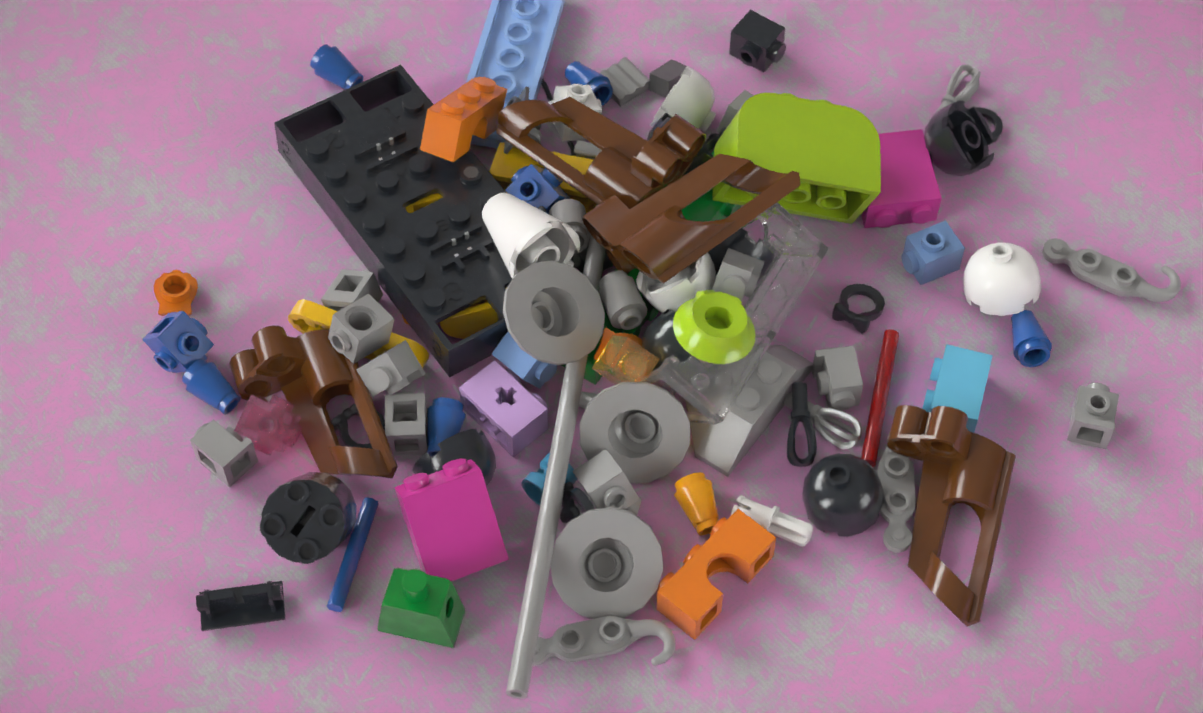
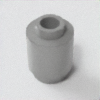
(571, 213)
(622, 300)

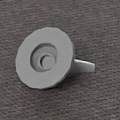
(553, 312)
(639, 428)
(607, 562)

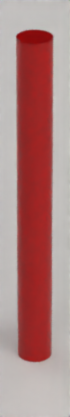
(880, 397)

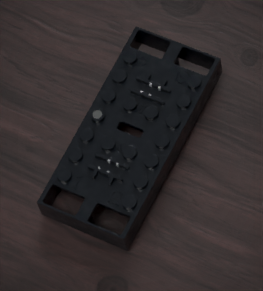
(363, 168)

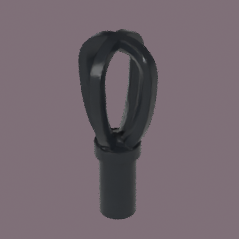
(801, 414)

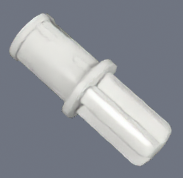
(776, 522)

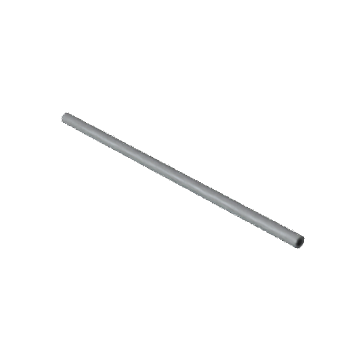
(550, 505)

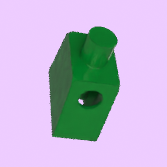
(421, 608)

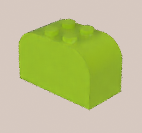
(822, 141)

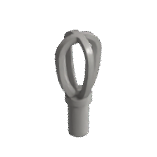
(956, 78)
(819, 418)

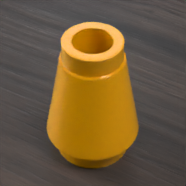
(698, 501)

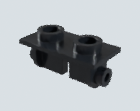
(241, 605)

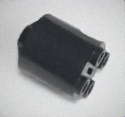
(308, 517)

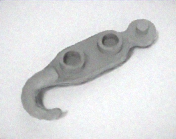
(1109, 273)
(898, 484)
(602, 638)

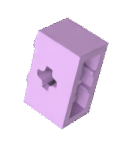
(504, 407)

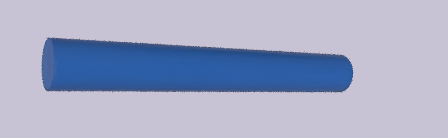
(352, 554)

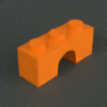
(461, 114)
(734, 547)

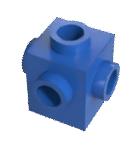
(537, 187)
(178, 342)

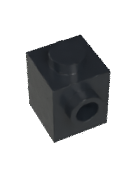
(757, 41)

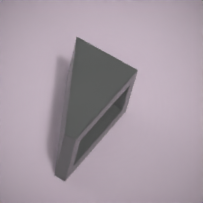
(665, 77)

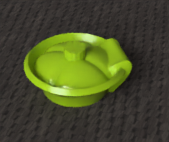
(714, 327)

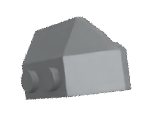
(755, 408)

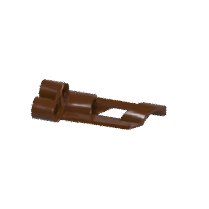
(624, 167)
(658, 236)
(310, 376)
(954, 470)

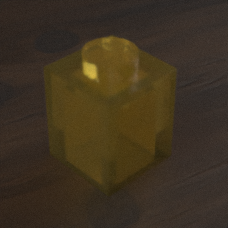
(625, 361)

